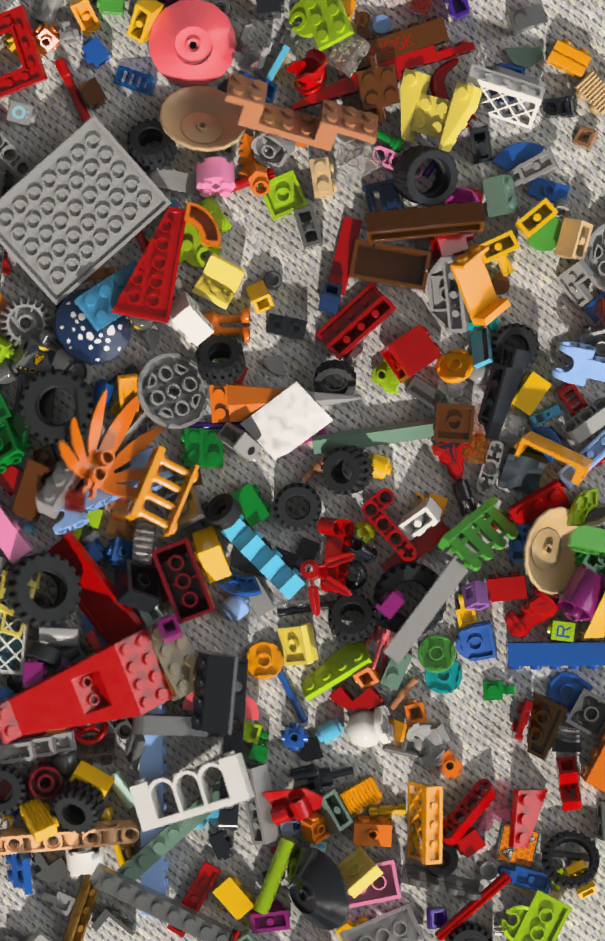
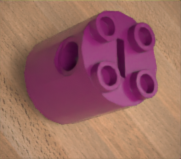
(582, 594)

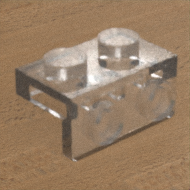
(348, 54)
(301, 598)

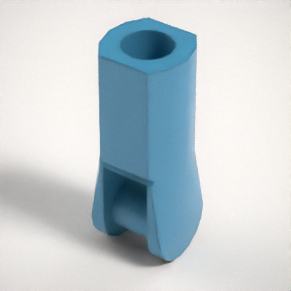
(547, 414)

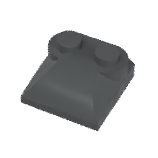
(588, 714)

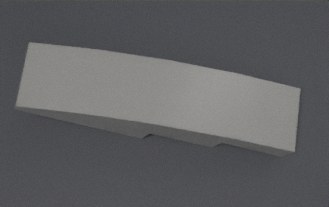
(37, 746)

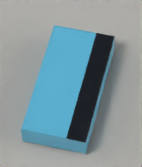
(481, 348)

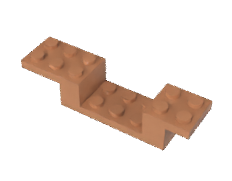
(295, 126)

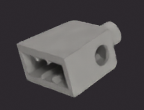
(244, 446)

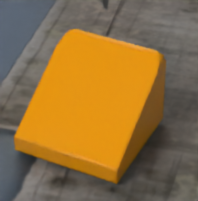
(400, 729)

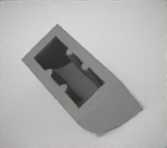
(60, 636)

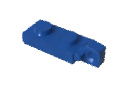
(527, 877)

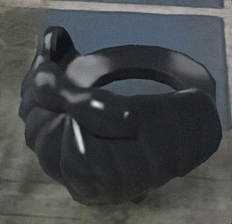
(361, 575)

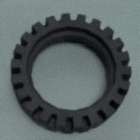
(557, 878)

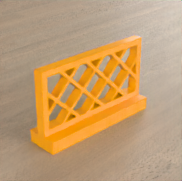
(431, 816)

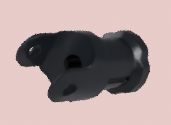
(361, 549)

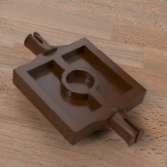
(378, 86)

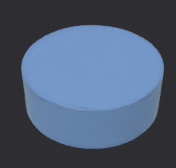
(381, 24)

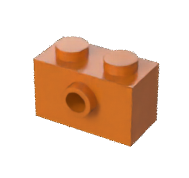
(372, 831)

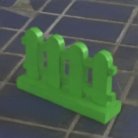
(470, 536)

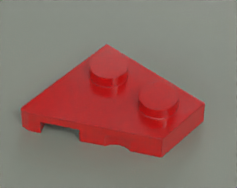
(517, 726)

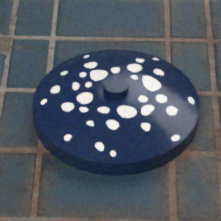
(81, 339)

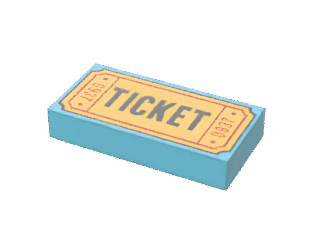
(279, 61)

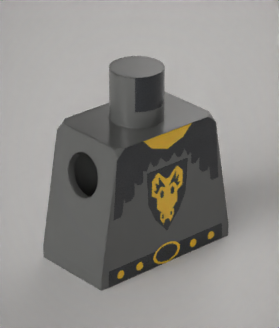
(35, 353)

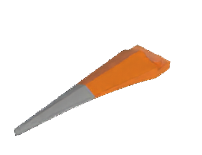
(240, 401)

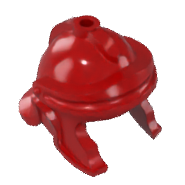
(309, 72)

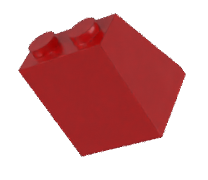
(411, 352)

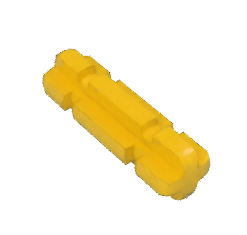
(387, 810)

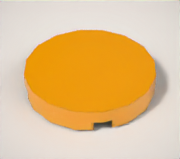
(455, 366)
(264, 660)

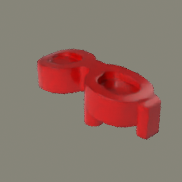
(6, 268)

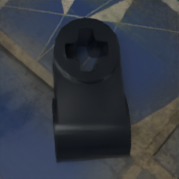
(563, 107)

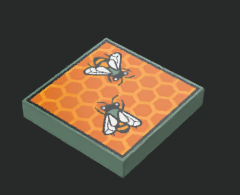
(516, 856)

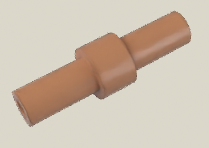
(314, 469)
(403, 693)

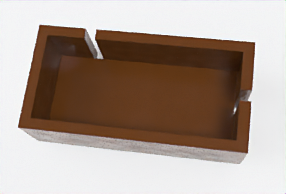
(389, 265)

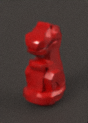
(537, 609)

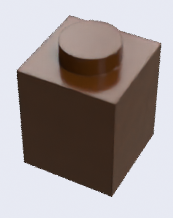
(93, 93)

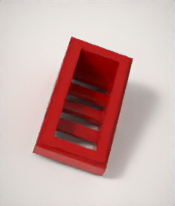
(565, 387)

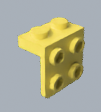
(219, 281)

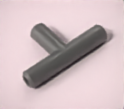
(402, 750)

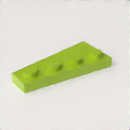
(338, 667)

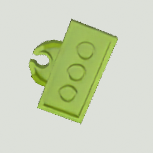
(322, 20)
(191, 246)
(538, 921)

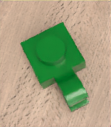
(494, 690)

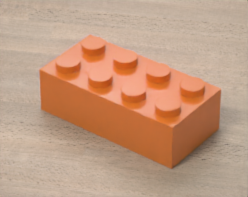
(594, 771)

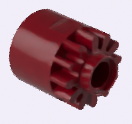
(48, 788)

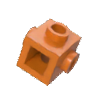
(46, 37)

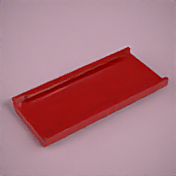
(98, 593)

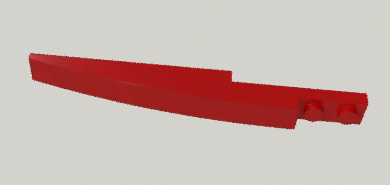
(411, 60)

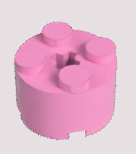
(215, 177)

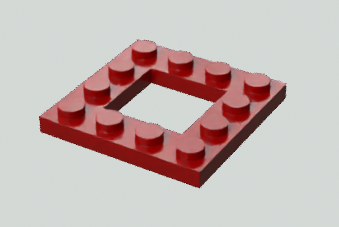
(32, 67)

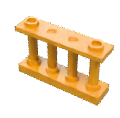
(144, 492)

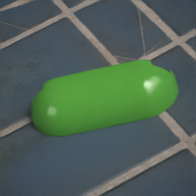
(588, 540)

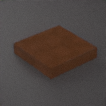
(454, 423)

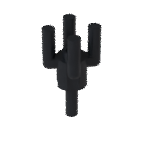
(318, 777)

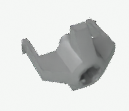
(250, 54)

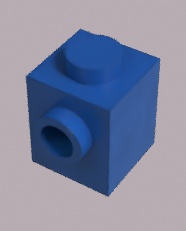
(95, 52)

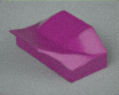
(275, 920)

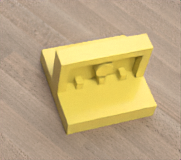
(298, 644)
(359, 871)

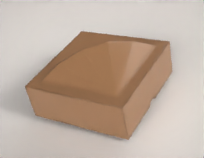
(585, 137)

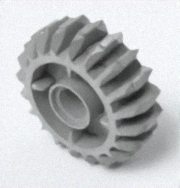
(22, 310)
(144, 541)

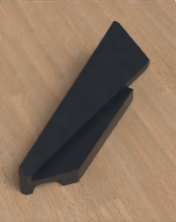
(501, 389)

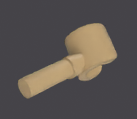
(577, 636)

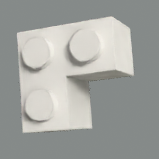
(188, 318)

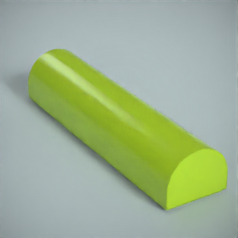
(274, 875)

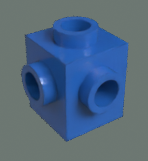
(118, 551)
(294, 728)

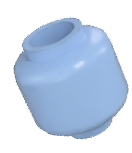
(235, 607)

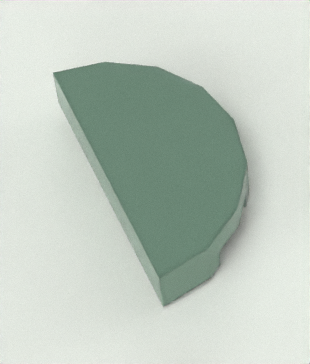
(524, 56)

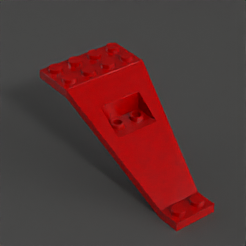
(120, 677)

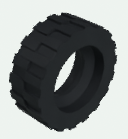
(335, 367)

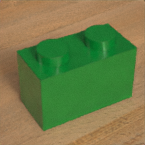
(251, 505)

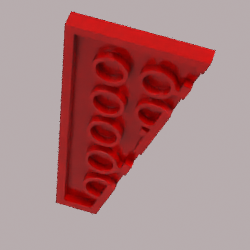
(153, 281)

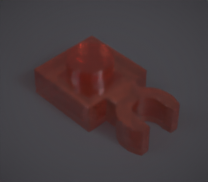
(75, 500)

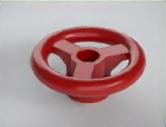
(101, 733)

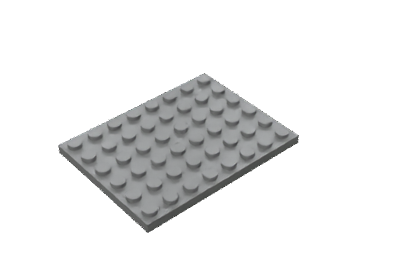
(77, 210)

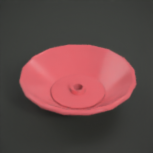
(187, 23)

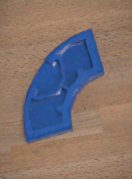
(517, 154)
(240, 585)

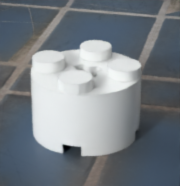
(84, 860)

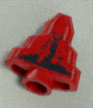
(450, 455)

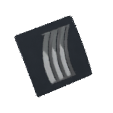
(567, 739)

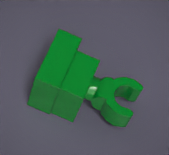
(259, 751)

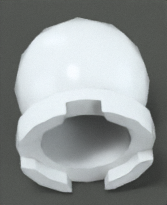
(369, 727)

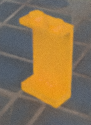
(477, 286)
(557, 451)

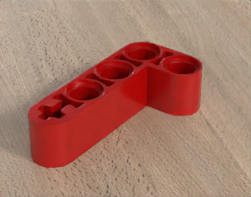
(392, 529)
(337, 537)
(470, 813)

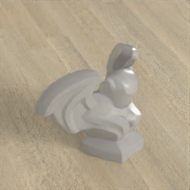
(428, 740)

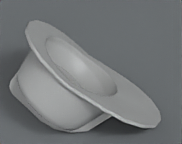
(65, 362)
(596, 517)

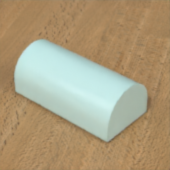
(121, 787)

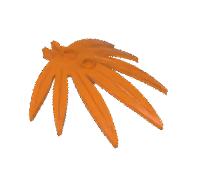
(99, 464)

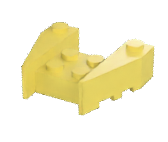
(433, 114)

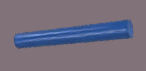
(292, 697)

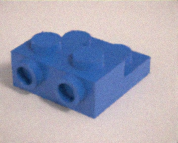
(19, 871)

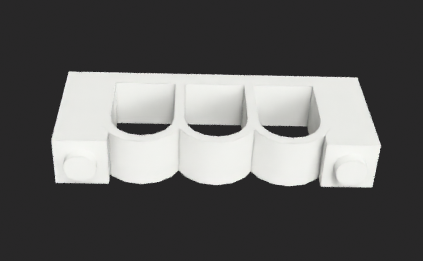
(148, 805)

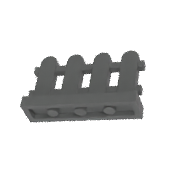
(449, 885)

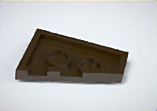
(545, 724)

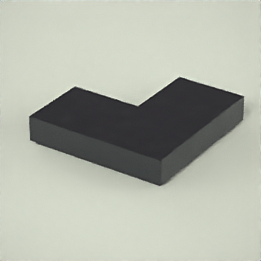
(306, 550)

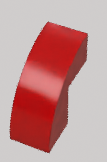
(367, 700)
(568, 783)

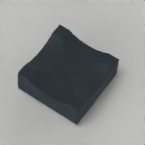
(522, 472)

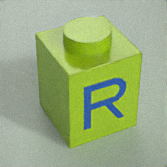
(561, 630)

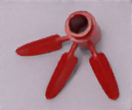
(329, 581)

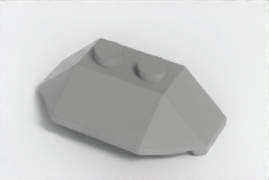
(445, 297)

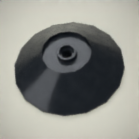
(317, 888)

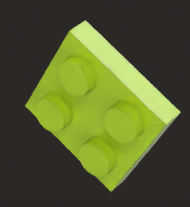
(284, 195)

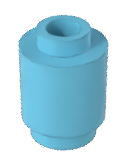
(329, 730)

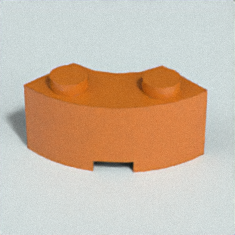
(205, 224)

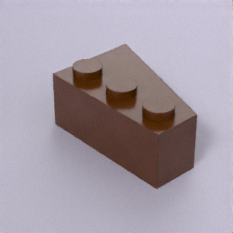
(32, 482)

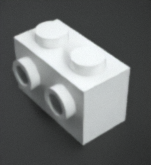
(420, 518)

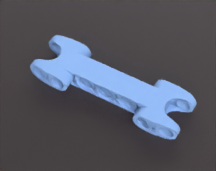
(582, 366)
(75, 520)

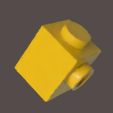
(260, 297)

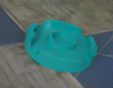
(449, 679)

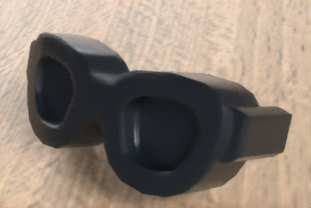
(14, 686)

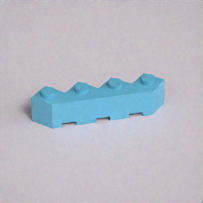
(264, 559)

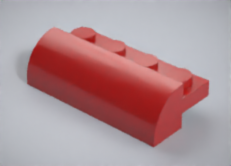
(355, 321)

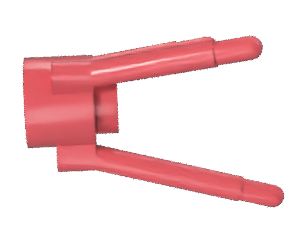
(382, 637)

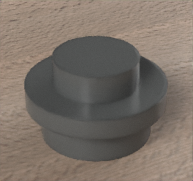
(273, 280)

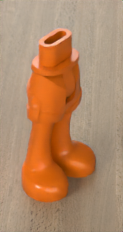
(243, 317)

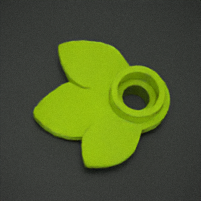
(389, 382)

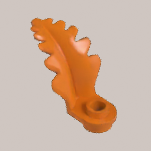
(254, 170)

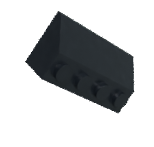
(214, 692)

